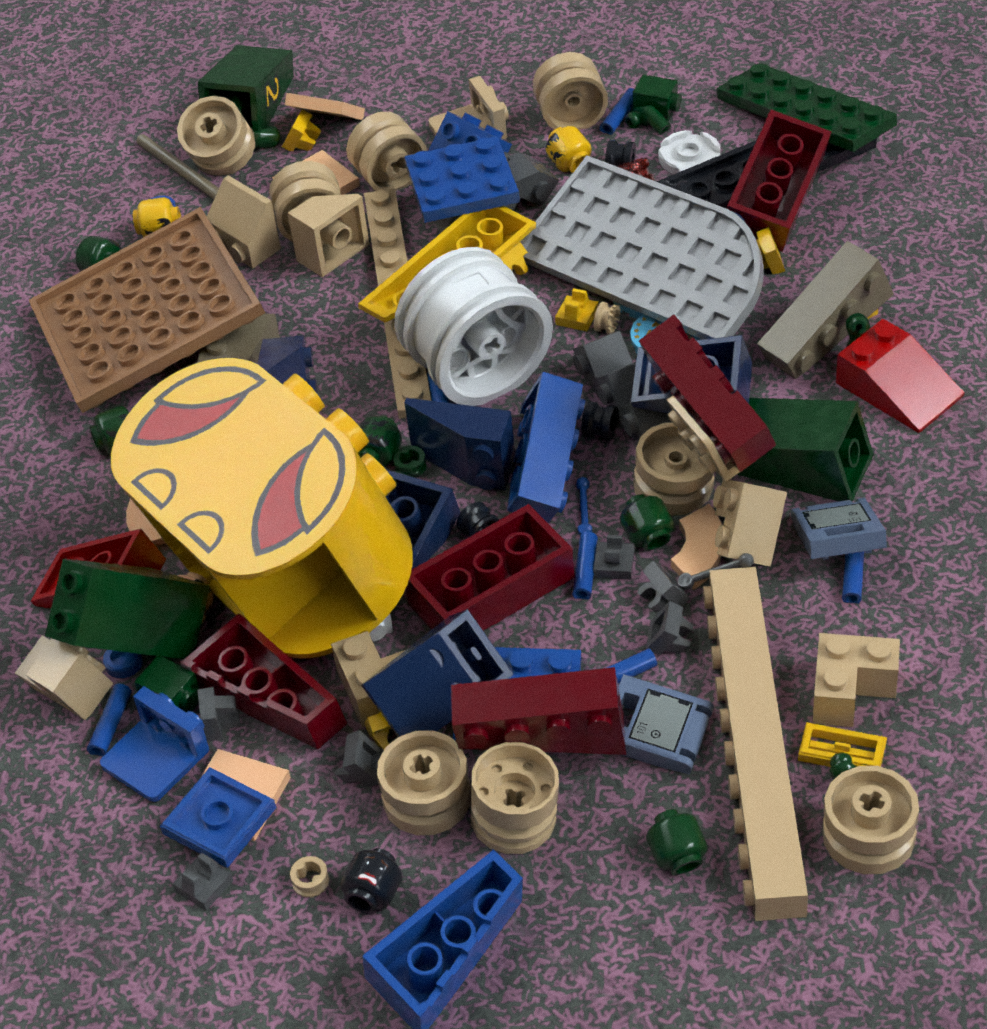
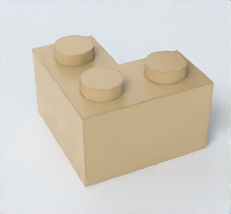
(750, 520)
(356, 663)
(851, 668)
(65, 675)

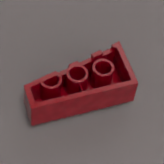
(706, 394)
(265, 683)
(546, 711)

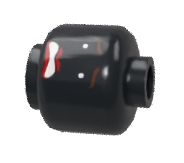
(371, 880)

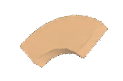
(699, 549)

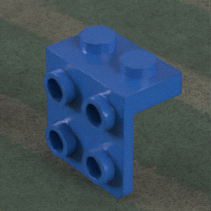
(464, 129)
(158, 747)

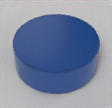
(122, 663)

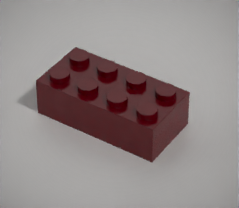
(779, 175)
(492, 571)

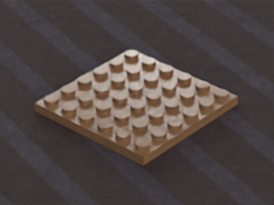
(144, 309)

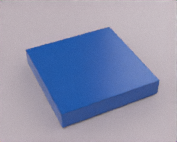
(218, 817)

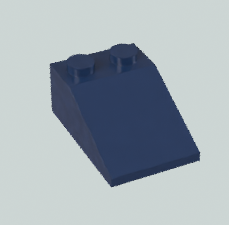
(726, 352)
(287, 356)
(464, 440)
(426, 513)

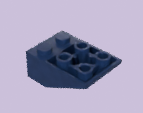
(416, 685)

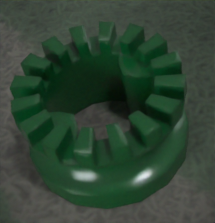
(404, 455)

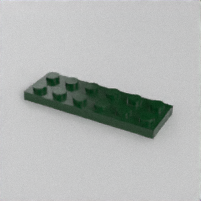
(767, 89)

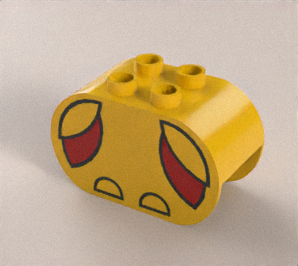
(267, 501)

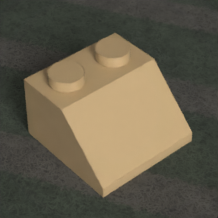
(244, 222)
(328, 231)

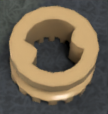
(606, 317)
(319, 882)

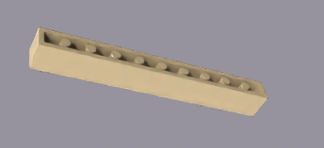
(755, 747)

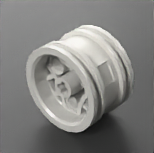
(473, 326)

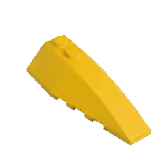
(489, 229)

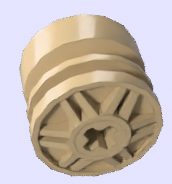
(514, 797)

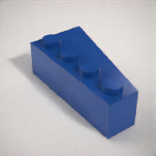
(546, 445)
(441, 943)

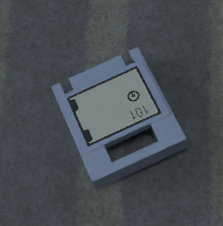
(839, 528)
(665, 724)

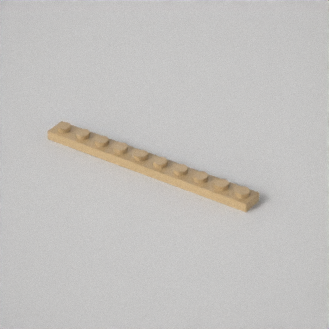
(389, 255)

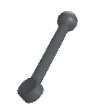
(687, 581)

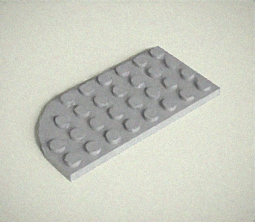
(649, 249)

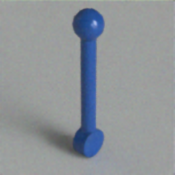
(583, 484)

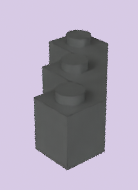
(532, 180)
(611, 374)

